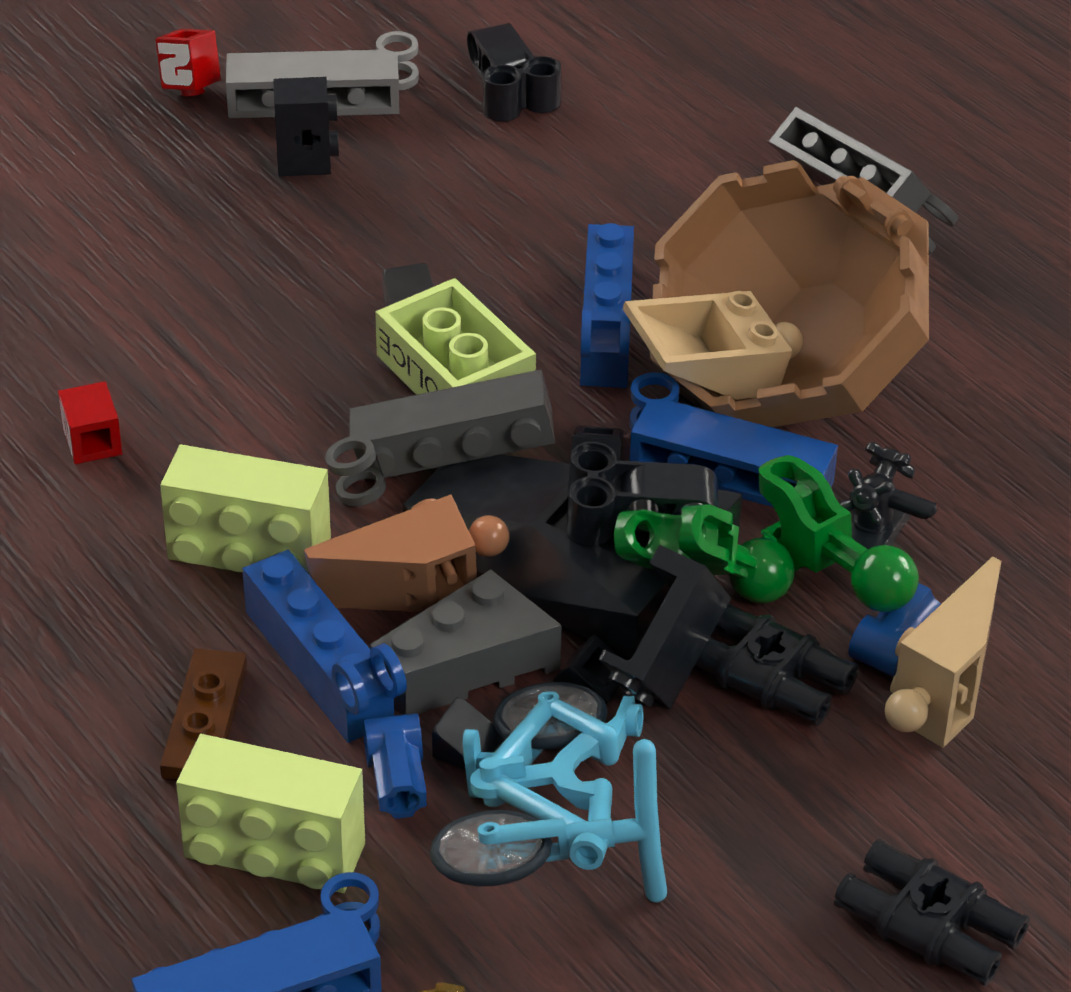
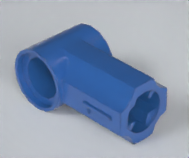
(878, 636)
(396, 756)

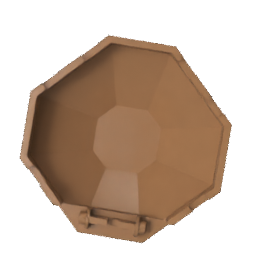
(824, 257)

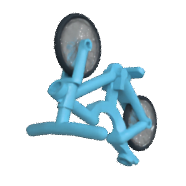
(510, 845)

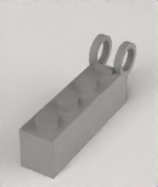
(361, 79)

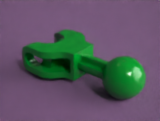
(820, 534)
(757, 569)

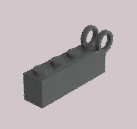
(832, 154)
(442, 430)

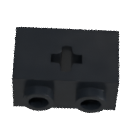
(303, 126)

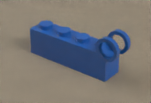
(604, 322)
(727, 445)
(321, 645)
(312, 956)

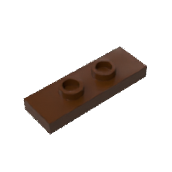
(204, 705)

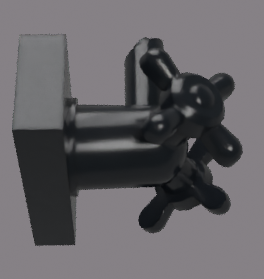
(876, 505)

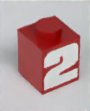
(188, 60)
(90, 422)

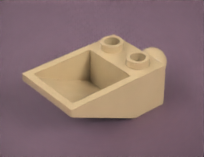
(717, 340)
(944, 662)

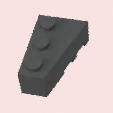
(471, 641)

